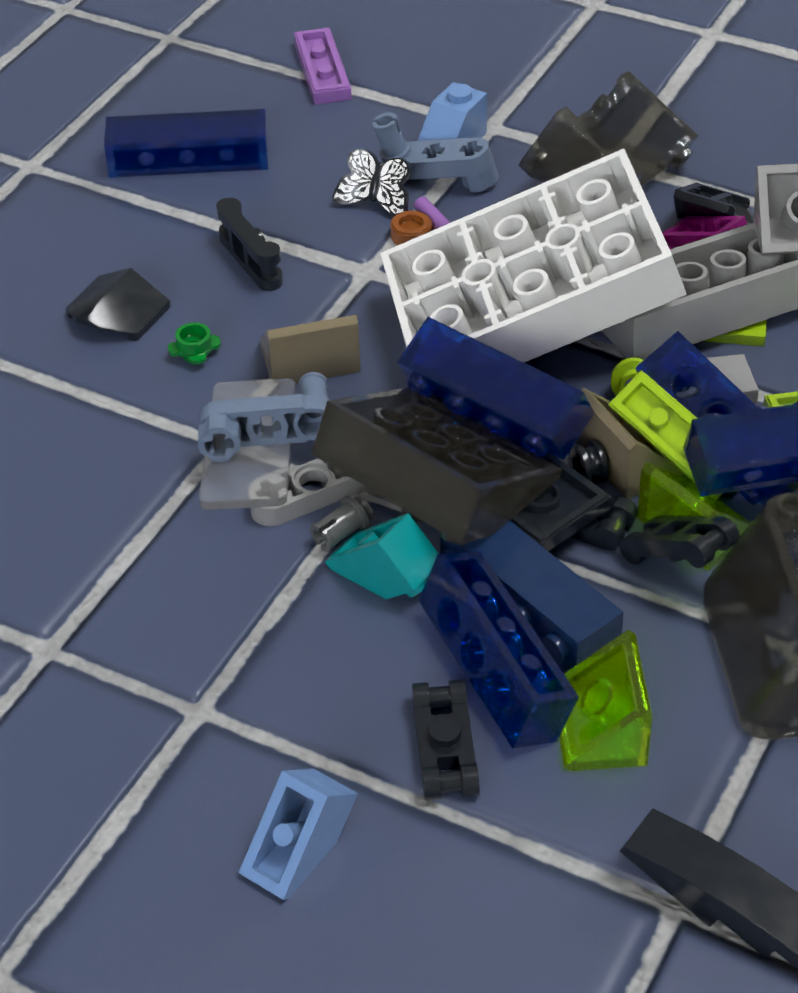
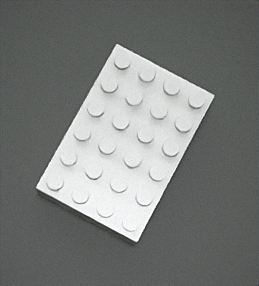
(540, 264)

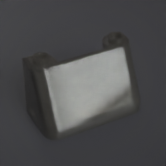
(624, 119)
(755, 620)

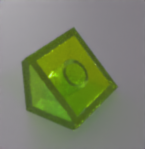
(675, 495)
(613, 710)

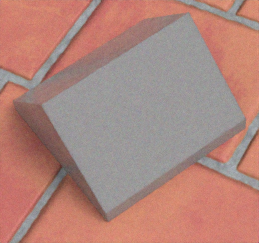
(776, 208)

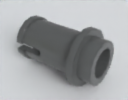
(350, 516)

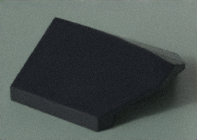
(704, 200)
(119, 304)

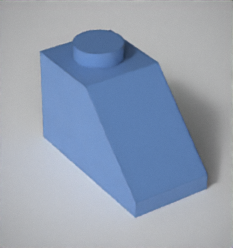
(456, 114)
(297, 830)

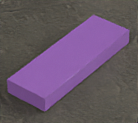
(322, 66)

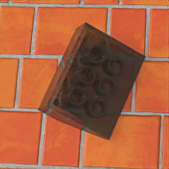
(431, 462)

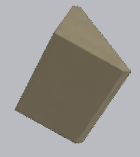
(318, 346)
(623, 447)

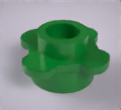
(194, 343)

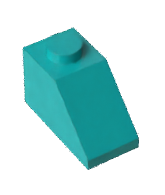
(387, 558)

